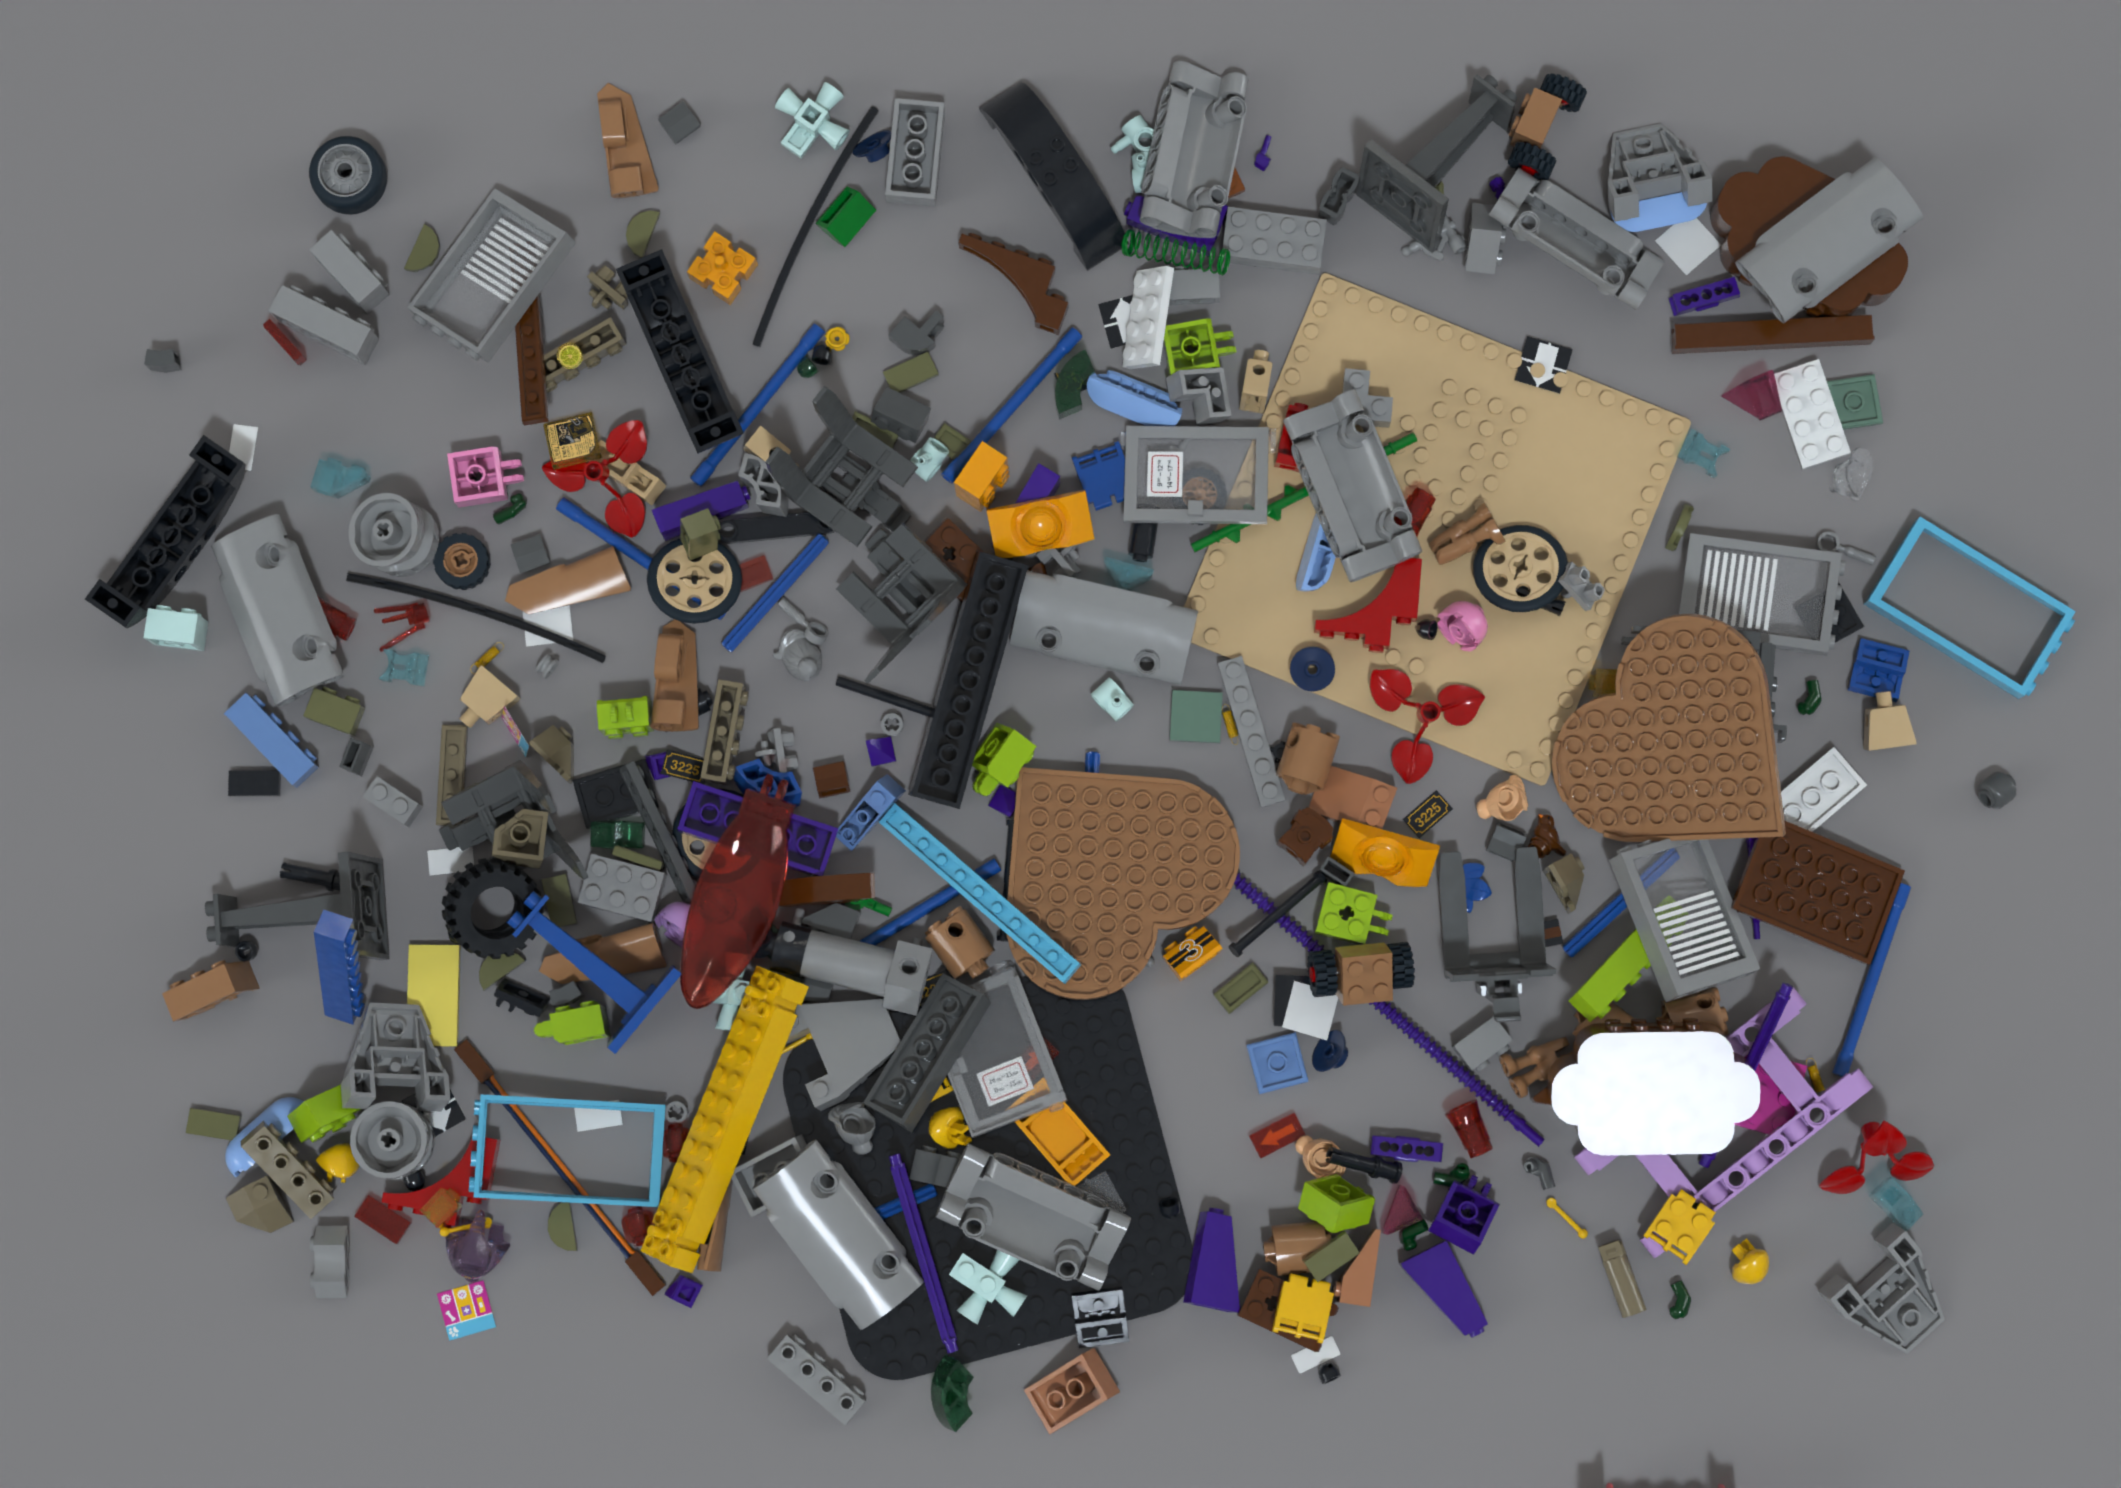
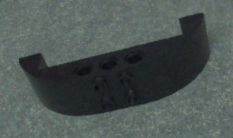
(1057, 173)
(679, 351)
(172, 536)

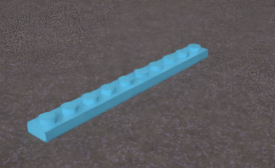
(980, 893)

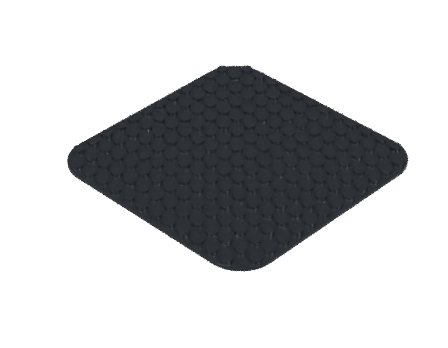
(1112, 1097)

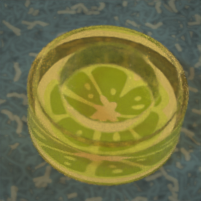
(569, 355)

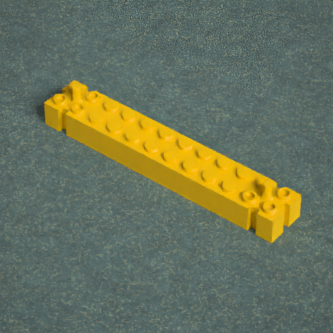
(724, 1119)

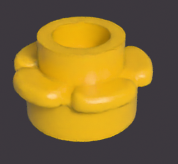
(835, 332)

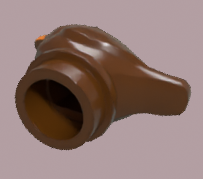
(1546, 837)

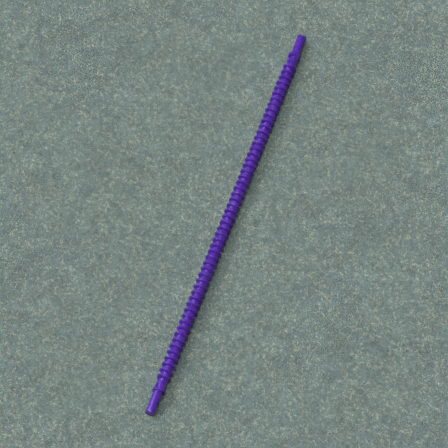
(1458, 1071)

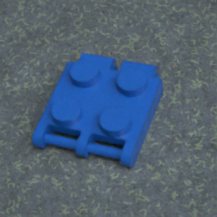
(1102, 476)

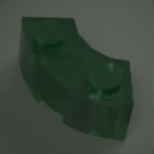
(1071, 383)
(950, 1393)

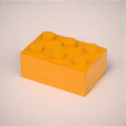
(982, 476)

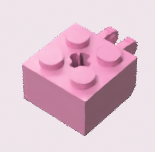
(492, 485)

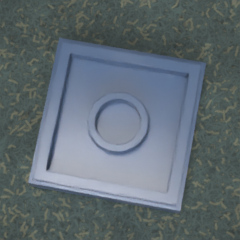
(1277, 1063)

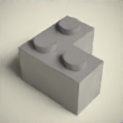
(1484, 240)
(1205, 389)
(1376, 407)

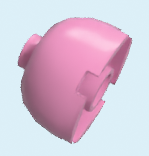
(1463, 624)

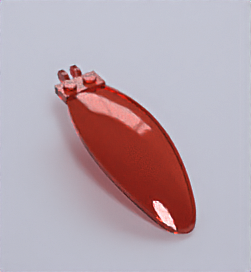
(736, 896)

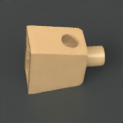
(1256, 383)
(762, 443)
(486, 698)
(1887, 725)

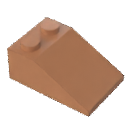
(1353, 798)
(1358, 1277)
(1072, 1390)

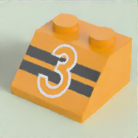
(1192, 952)

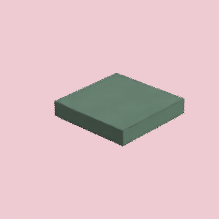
(1856, 401)
(1196, 716)

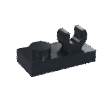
(522, 997)

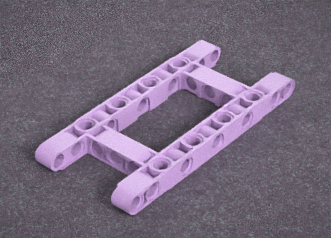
(1760, 1158)

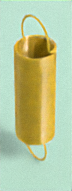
(487, 657)
(1230, 724)
(1815, 1078)

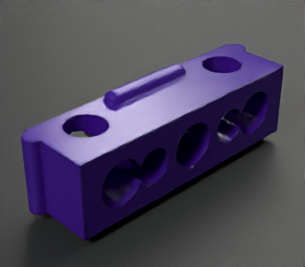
(1702, 304)
(1413, 1142)

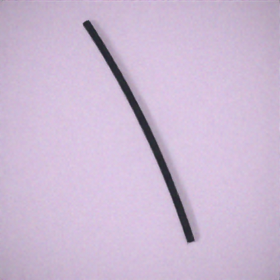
(809, 222)
(477, 610)

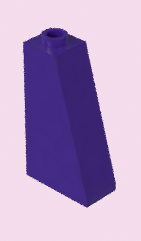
(1133, 214)
(1040, 485)
(720, 501)
(1213, 1264)
(1445, 1285)

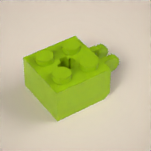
(1201, 337)
(624, 717)
(1000, 759)
(1356, 927)
(576, 1025)
(321, 1115)
(1336, 1203)

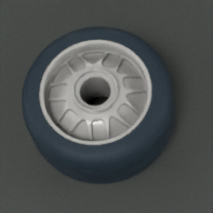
(361, 188)

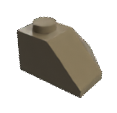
(557, 750)
(522, 839)
(1566, 880)
(260, 1206)

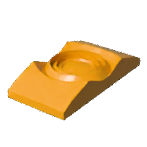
(1040, 524)
(1384, 853)
(1064, 1142)

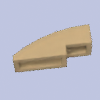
(633, 477)

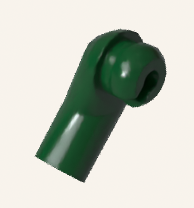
(511, 511)
(1813, 700)
(1459, 1174)
(1410, 1232)
(1683, 1300)

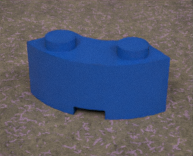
(753, 774)

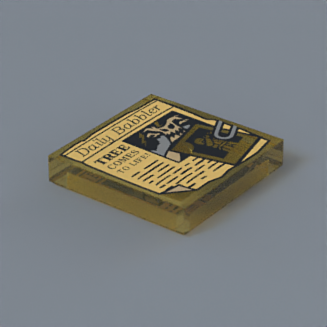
(572, 440)

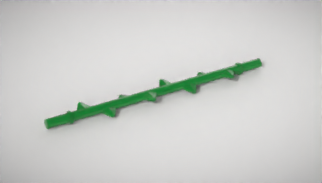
(1291, 496)

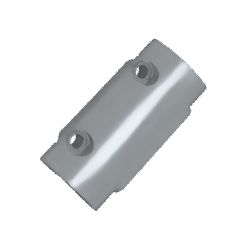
(1193, 151)
(1577, 237)
(1829, 239)
(1352, 486)
(277, 609)
(1103, 626)
(1033, 1216)
(838, 1235)

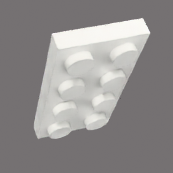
(1148, 317)
(1811, 414)
(1820, 791)

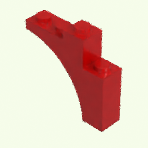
(1373, 622)
(457, 1180)

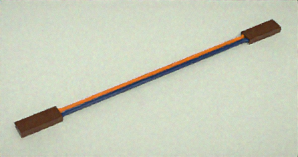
(635, 1262)

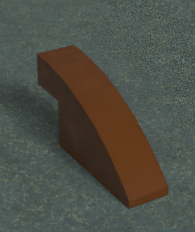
(828, 889)

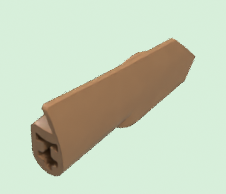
(624, 144)
(570, 584)
(676, 680)
(626, 952)
(712, 1253)

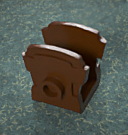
(1306, 835)

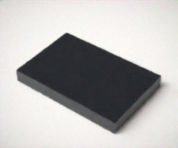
(606, 796)

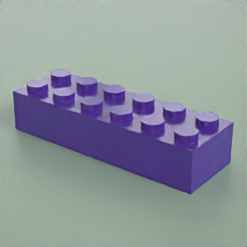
(712, 811)

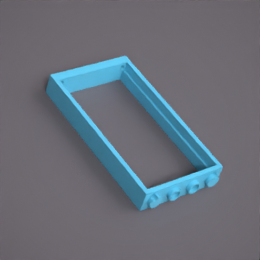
(2039, 666)
(479, 1132)

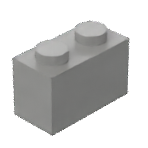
(1194, 286)
(392, 801)
(1483, 1044)

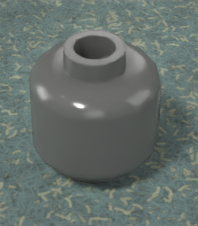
(1997, 790)

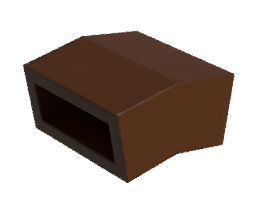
(831, 779)

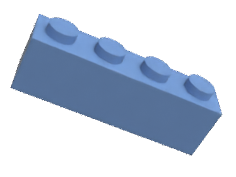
(271, 739)

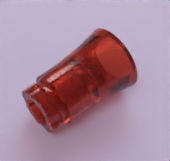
(1420, 507)
(338, 620)
(1470, 1128)

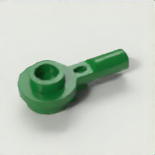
(870, 904)

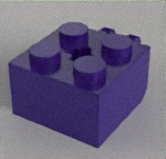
(1465, 1215)

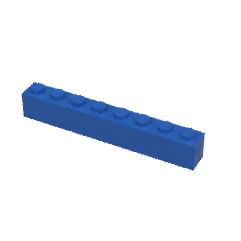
(339, 967)

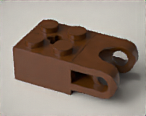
(964, 550)
(1255, 1309)

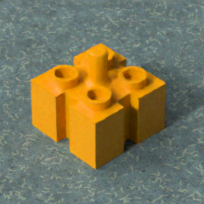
(722, 268)

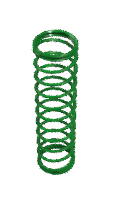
(1133, 244)

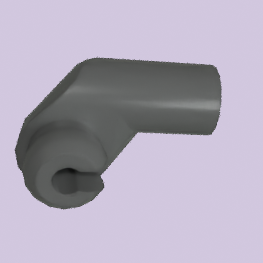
(1541, 1169)

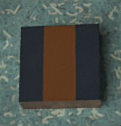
(1552, 933)

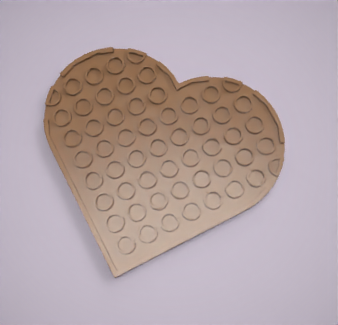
(1679, 742)
(1111, 865)

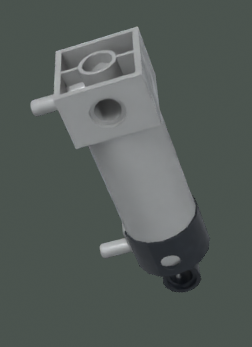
(877, 970)

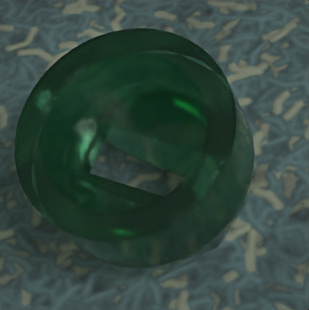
(807, 368)

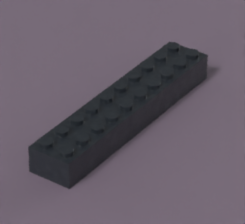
(968, 680)

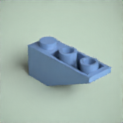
(869, 811)

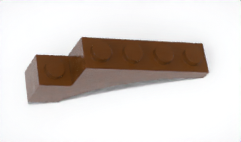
(1029, 277)

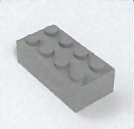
(915, 152)
(1274, 240)
(323, 324)

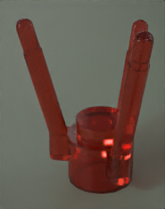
(415, 614)

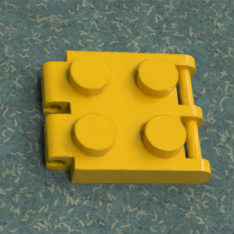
(1681, 1225)
(1303, 1307)

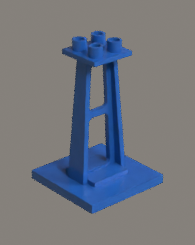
(624, 992)

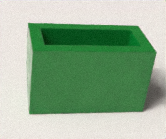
(846, 216)

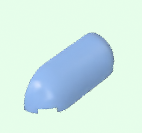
(1661, 212)
(1133, 399)
(1316, 560)
(276, 1113)

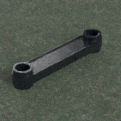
(773, 528)

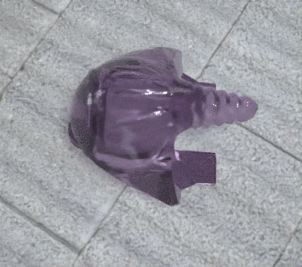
(471, 1253)

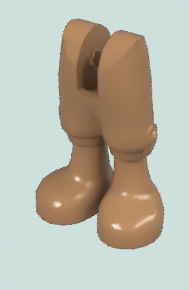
(1456, 540)
(1541, 1056)

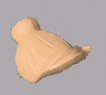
(1504, 800)
(1315, 1156)

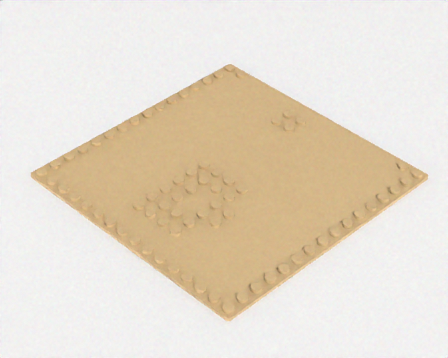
(1565, 462)

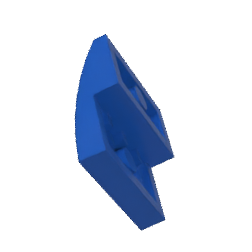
(1878, 669)

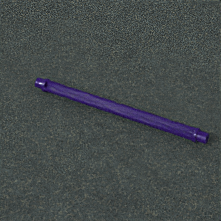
(1761, 1041)
(923, 1253)

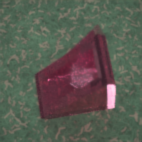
(1757, 396)
(1402, 1212)

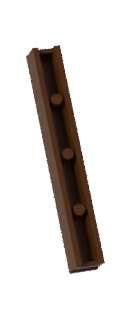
(1772, 334)

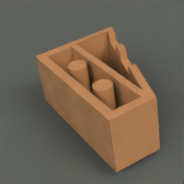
(209, 989)

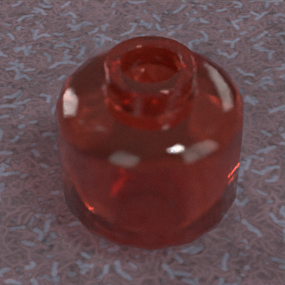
(673, 1141)
(636, 1225)

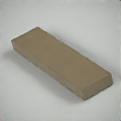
(451, 767)

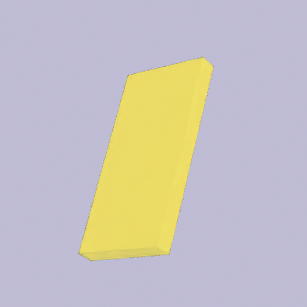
(435, 988)

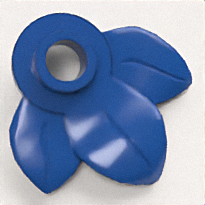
(1475, 887)

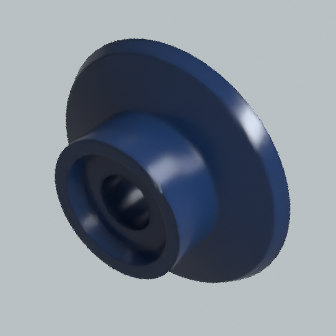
(874, 146)
(1312, 657)
(1330, 1052)

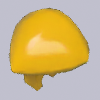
(948, 1128)
(338, 1162)
(1752, 1264)

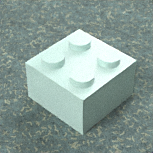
(175, 628)

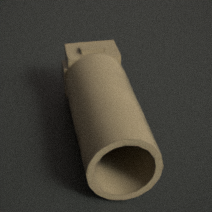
(1622, 1278)

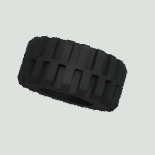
(465, 891)

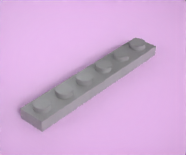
(1251, 731)

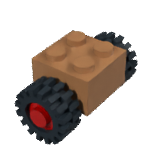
(1537, 116)
(1361, 972)

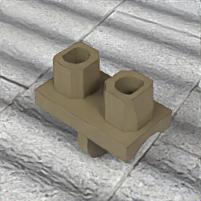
(600, 281)

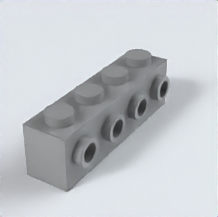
(816, 1379)

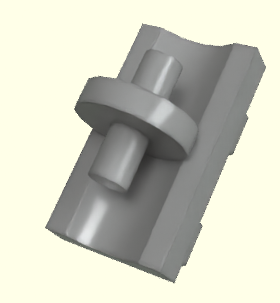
(1066, 565)
(1577, 585)
(773, 751)

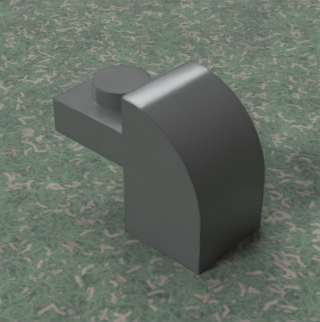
(915, 340)

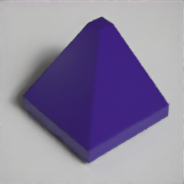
(880, 751)
(655, 764)
(1004, 801)
(684, 1291)

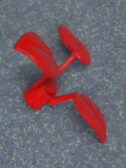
(629, 444)
(1458, 705)
(1879, 1140)

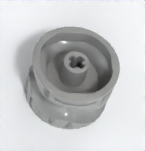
(393, 534)
(374, 1132)

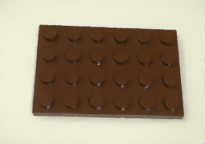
(1819, 891)

